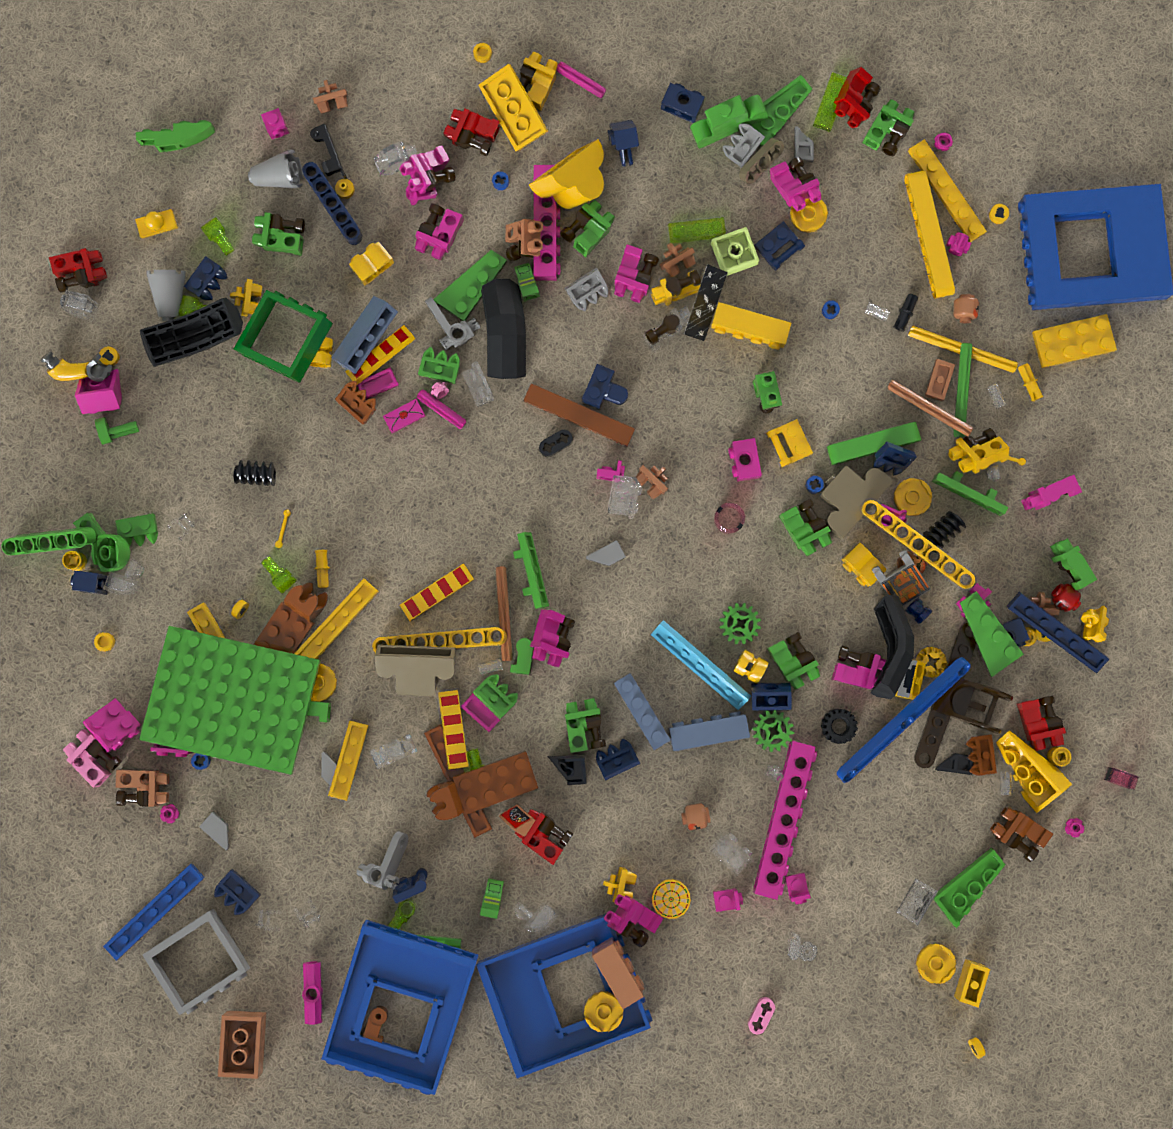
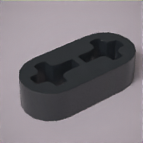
(553, 439)

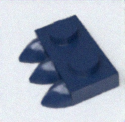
(204, 278)
(893, 457)
(617, 760)
(237, 891)

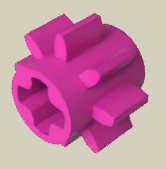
(958, 244)

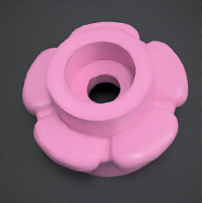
(439, 390)

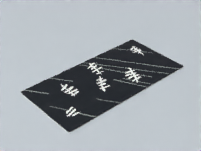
(705, 302)

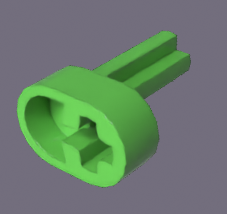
(107, 434)

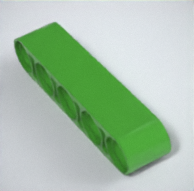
(871, 443)
(41, 544)

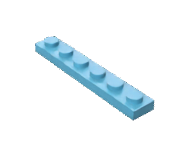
(701, 665)

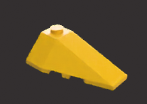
(1037, 776)

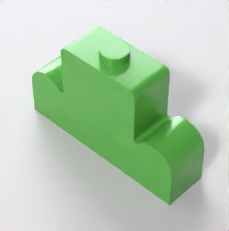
(725, 119)

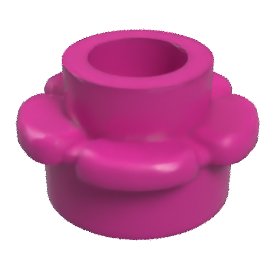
(943, 137)
(164, 813)
(1079, 827)

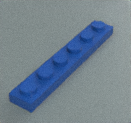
(153, 912)

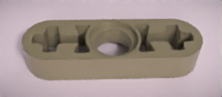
(770, 151)

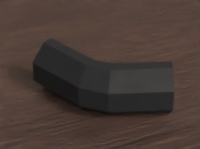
(504, 329)
(192, 332)
(899, 646)

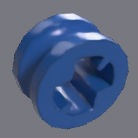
(502, 175)
(836, 310)
(817, 489)
(198, 766)

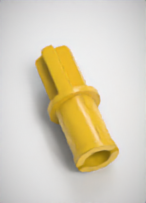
(1030, 382)
(322, 568)

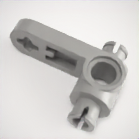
(465, 327)
(389, 865)

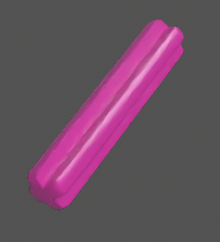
(581, 80)
(441, 409)

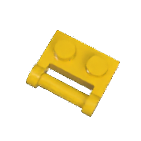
(795, 441)

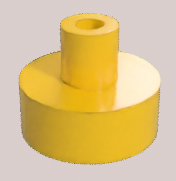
(344, 188)

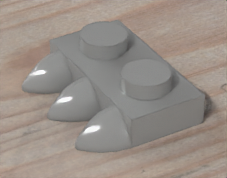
(743, 145)
(586, 288)

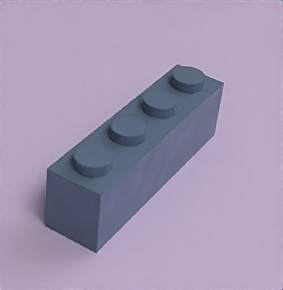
(364, 334)
(642, 711)
(709, 732)

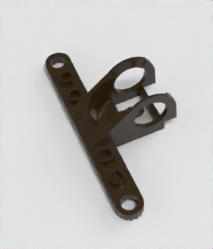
(955, 703)

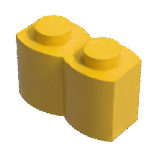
(371, 263)
(862, 562)

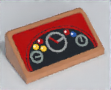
(518, 819)

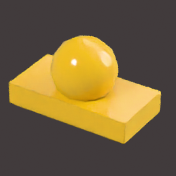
(156, 223)

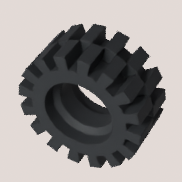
(850, 721)

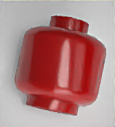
(1066, 597)

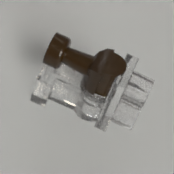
(667, 329)

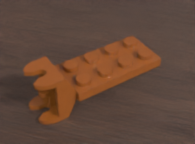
(292, 619)
(483, 787)

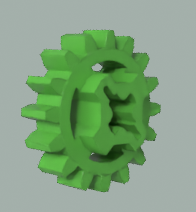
(735, 615)
(776, 722)

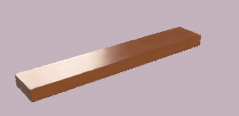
(579, 415)
(476, 820)

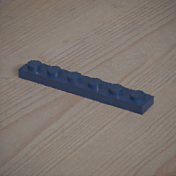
(1057, 632)

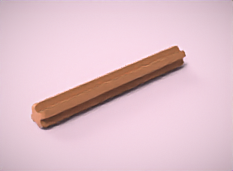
(930, 408)
(503, 607)

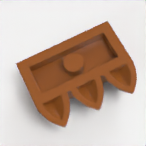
(355, 402)
(982, 755)

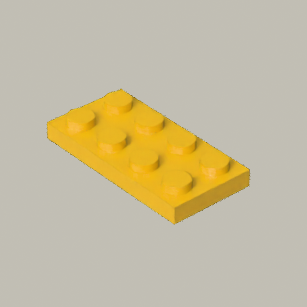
(513, 107)
(1074, 341)

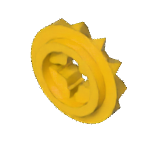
(934, 653)

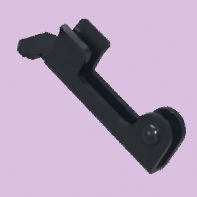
(332, 165)

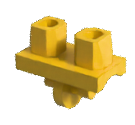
(250, 289)
(1094, 625)
(624, 876)

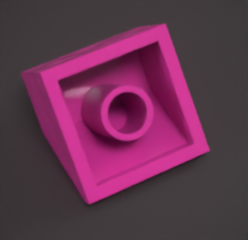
(99, 396)

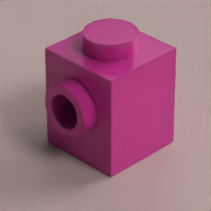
(275, 123)

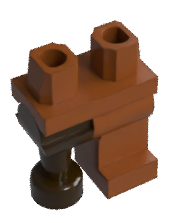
(1016, 829)

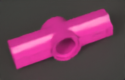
(312, 1005)

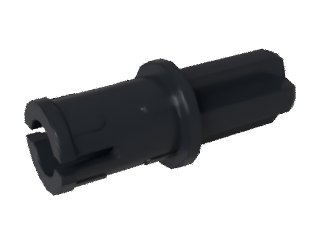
(906, 312)

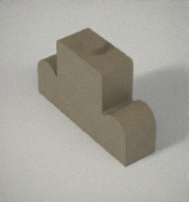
(847, 494)
(415, 667)

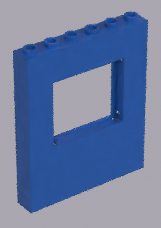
(1134, 241)
(411, 968)
(526, 1009)

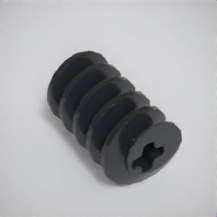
(254, 473)
(943, 529)

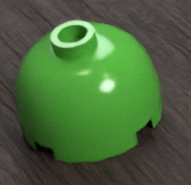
(110, 553)

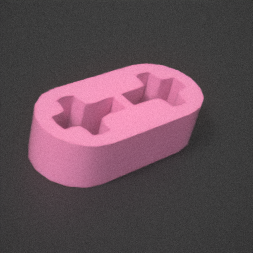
(765, 1018)

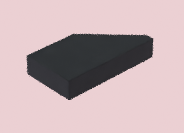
(956, 764)

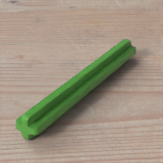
(963, 385)

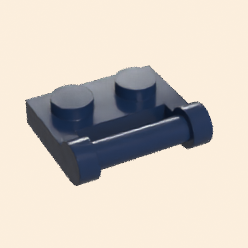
(776, 240)
(410, 886)

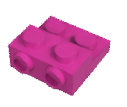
(112, 725)

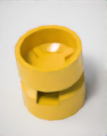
(322, 357)
(757, 669)

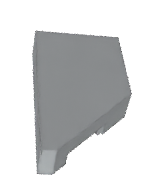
(803, 146)
(607, 555)
(327, 768)
(216, 829)

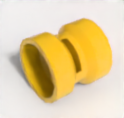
(71, 558)
(1055, 757)

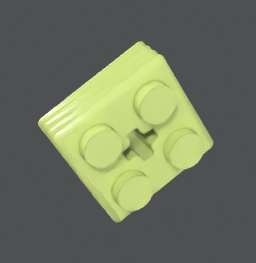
(739, 241)

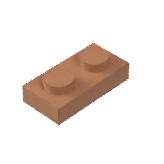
(939, 380)

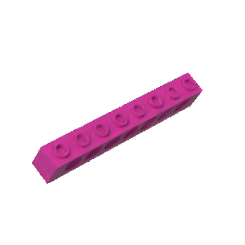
(775, 888)

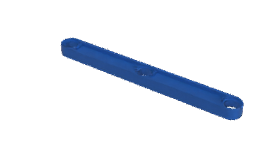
(903, 719)

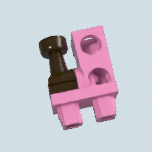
(85, 756)

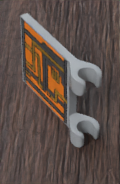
(905, 581)

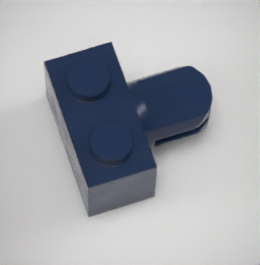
(623, 136)
(602, 388)

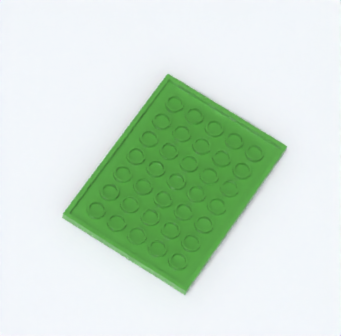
(230, 700)

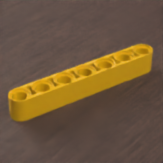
(930, 234)
(924, 551)
(449, 638)

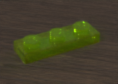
(825, 115)
(696, 230)

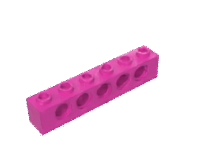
(542, 270)

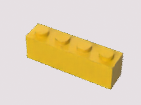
(751, 326)

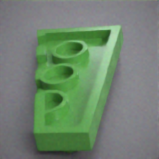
(782, 107)
(465, 292)
(991, 637)
(967, 886)

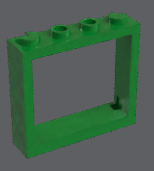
(309, 347)

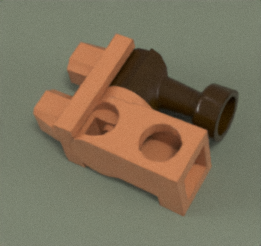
(527, 236)
(147, 787)

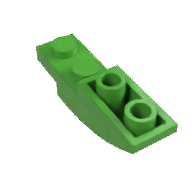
(183, 135)

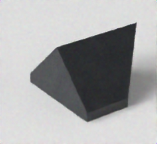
(571, 767)

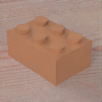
(618, 972)
(242, 1044)

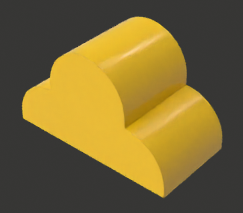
(574, 178)

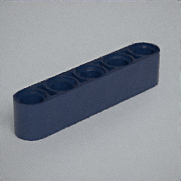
(328, 196)

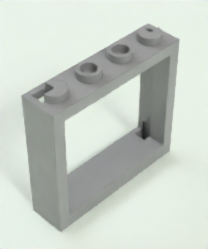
(227, 941)

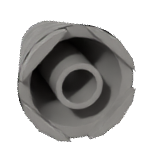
(279, 171)
(166, 291)

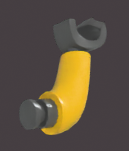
(65, 371)

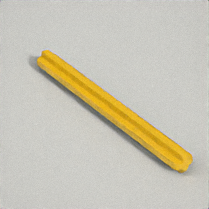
(955, 346)

